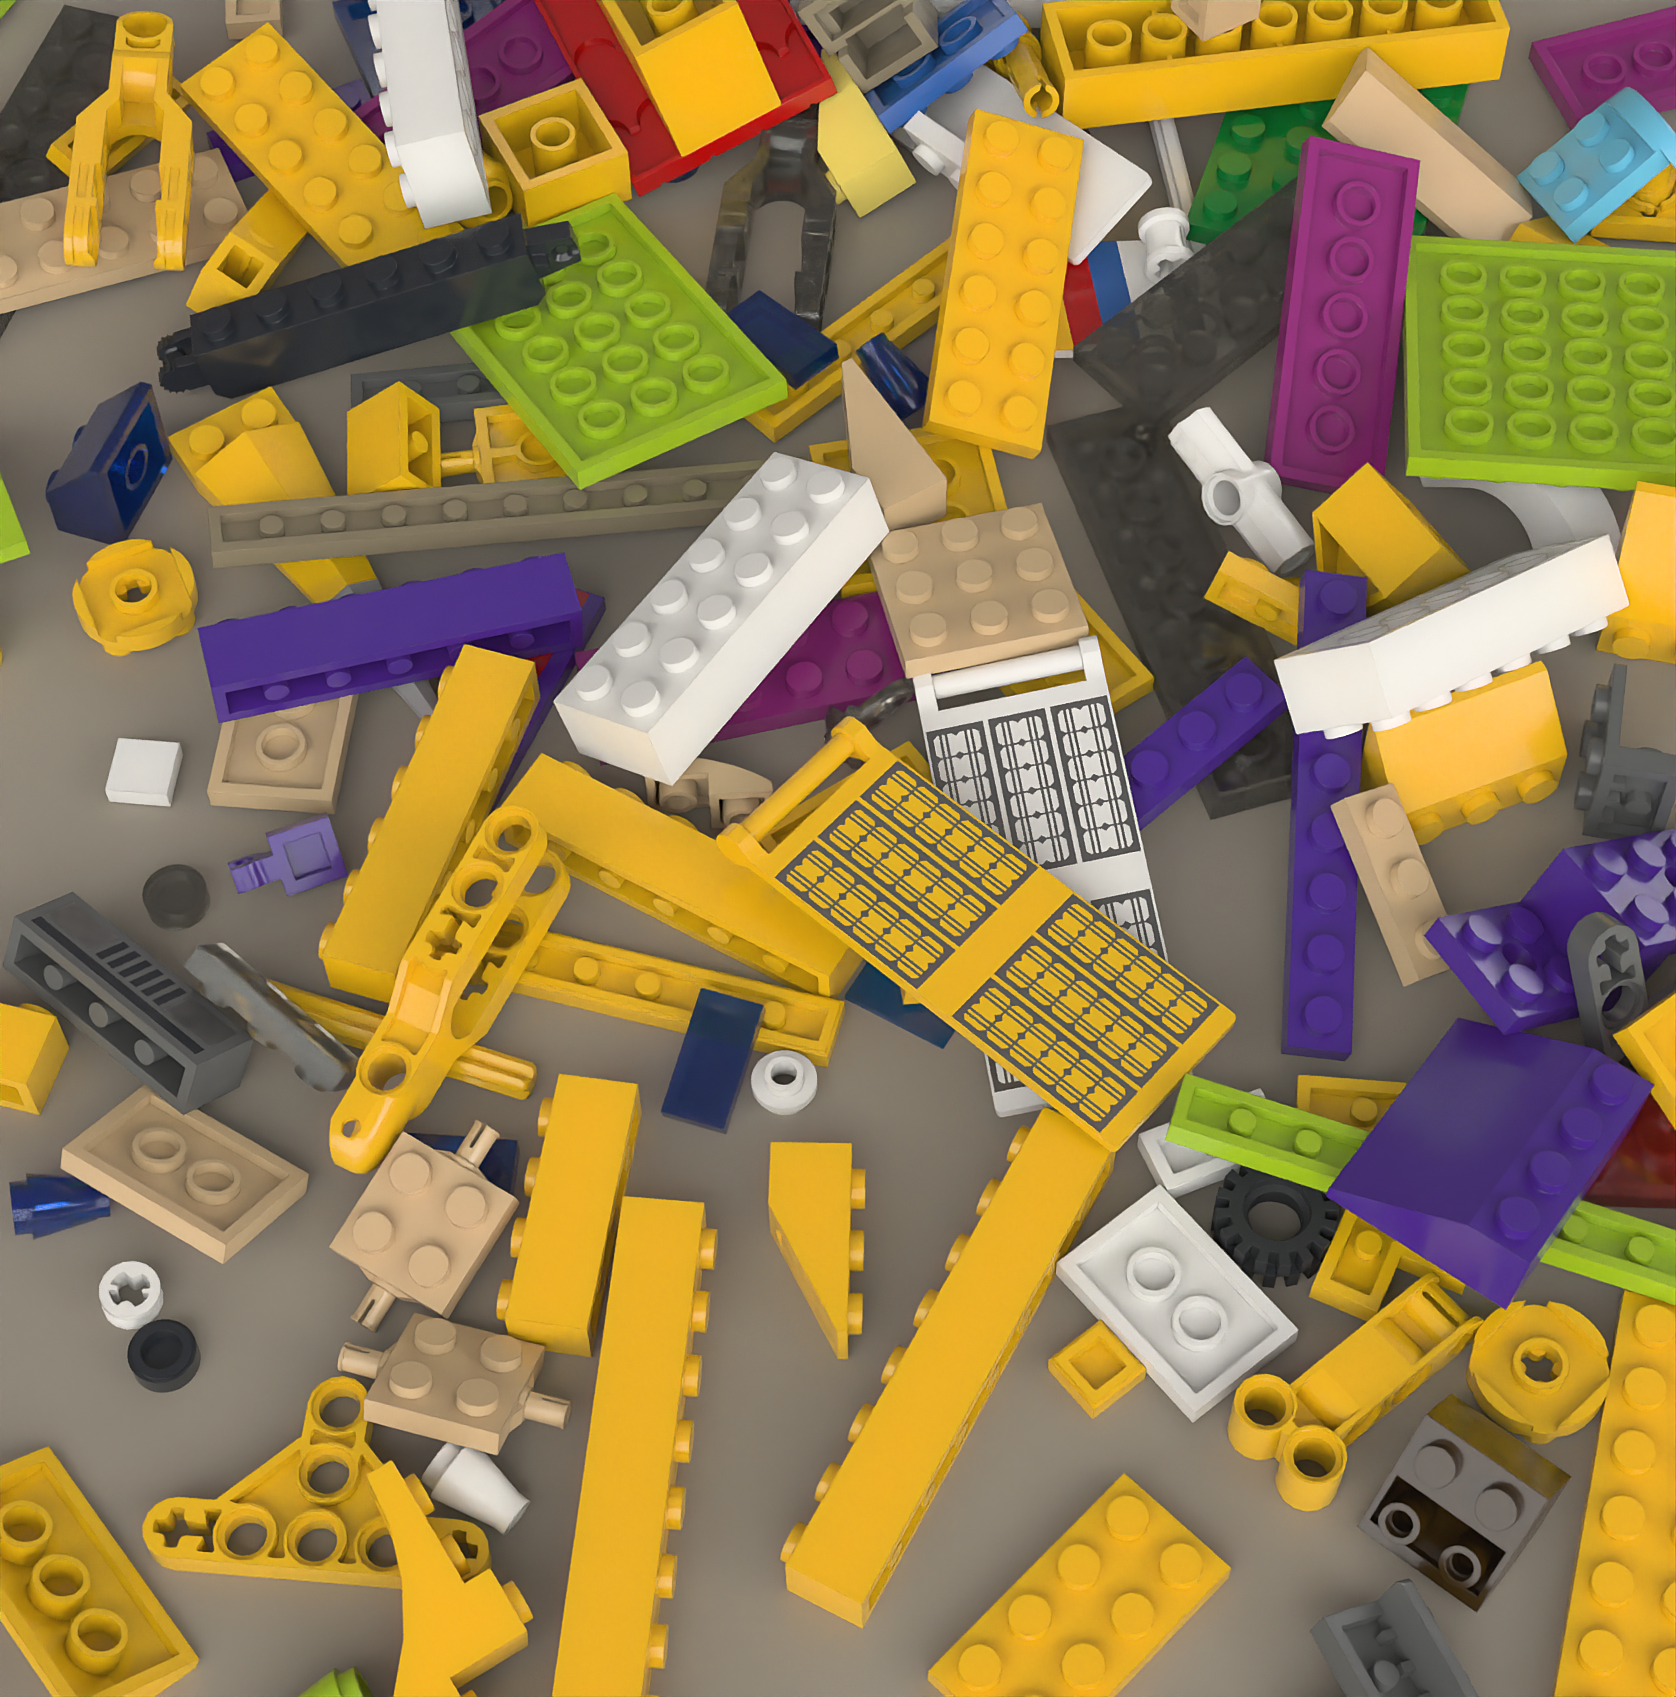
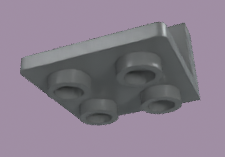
(1622, 787)

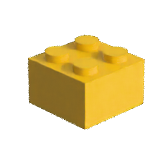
(556, 152)

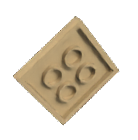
(976, 591)

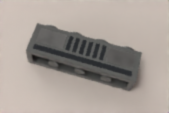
(127, 1002)

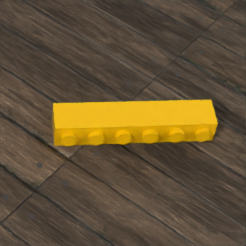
(431, 818)
(677, 877)

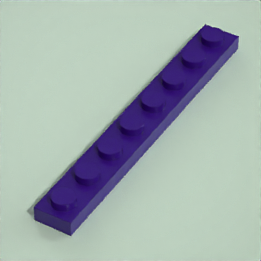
(1320, 869)

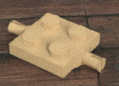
(424, 1225)
(455, 1384)

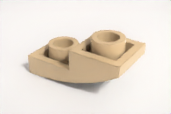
(706, 783)

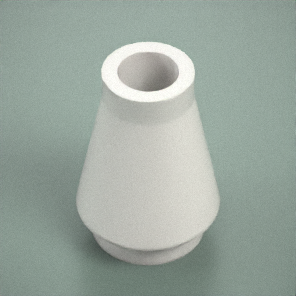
(474, 1486)

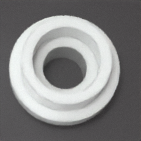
(784, 1098)

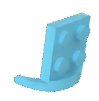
(1600, 163)

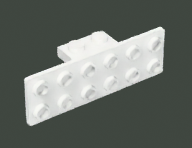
(1106, 179)

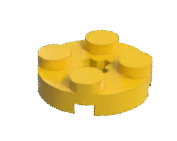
(140, 624)
(1531, 1407)

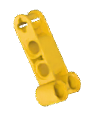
(1349, 1390)

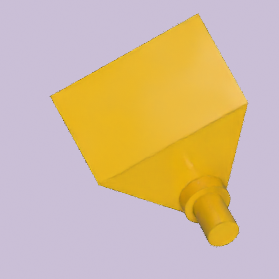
(1381, 536)

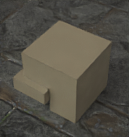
(873, 35)

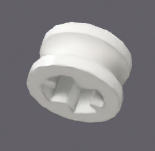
(136, 1276)

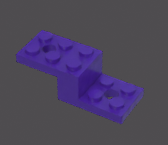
(1517, 951)

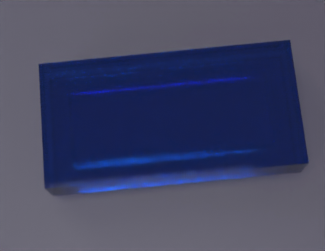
(784, 338)
(713, 1061)

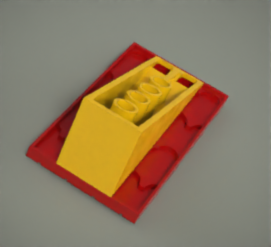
(687, 74)

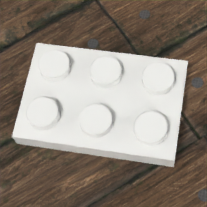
(1177, 1302)

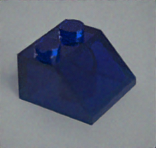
(111, 468)

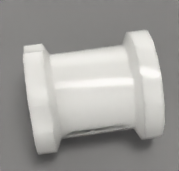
(1165, 236)

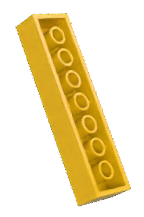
(1145, 64)

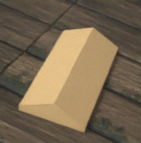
(1457, 180)

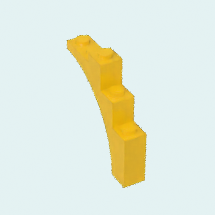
(448, 1625)

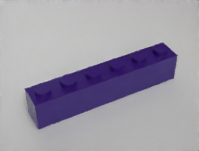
(388, 636)

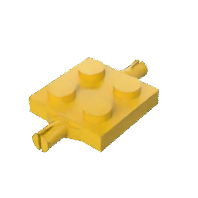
(501, 450)

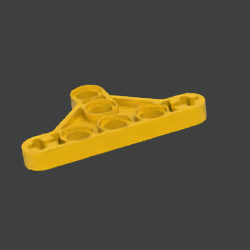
(288, 1508)

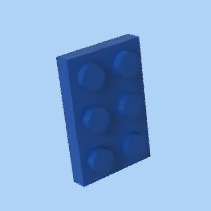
(966, 41)

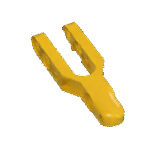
(134, 104)
(428, 1012)

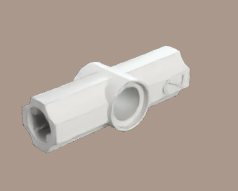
(1241, 492)

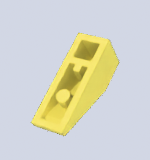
(856, 146)

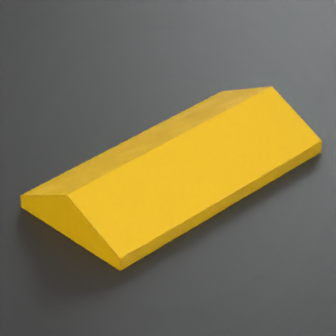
(76, 1595)

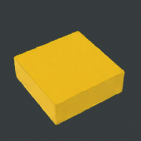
(1096, 1369)

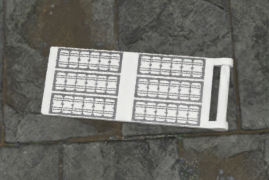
(1050, 783)

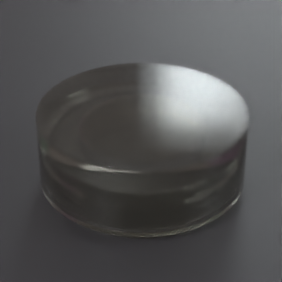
(176, 897)

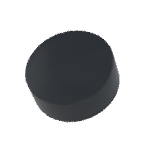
(163, 1355)

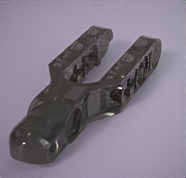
(781, 171)

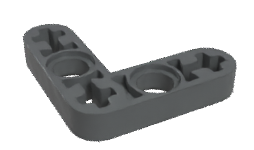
(1595, 979)

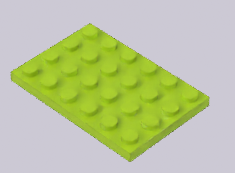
(620, 353)

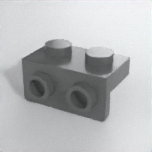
(1391, 1649)

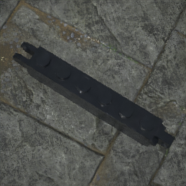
(367, 308)

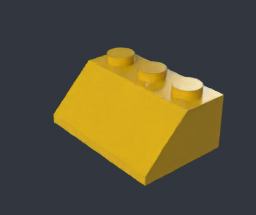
(1471, 754)

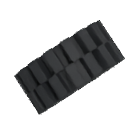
(1269, 1256)

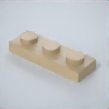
(1393, 878)

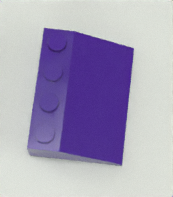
(1491, 1151)

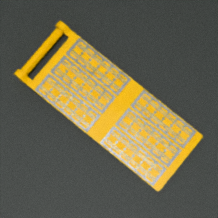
(984, 937)

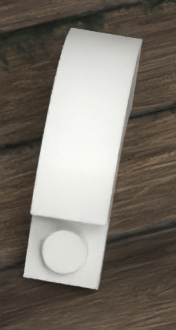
(1549, 512)

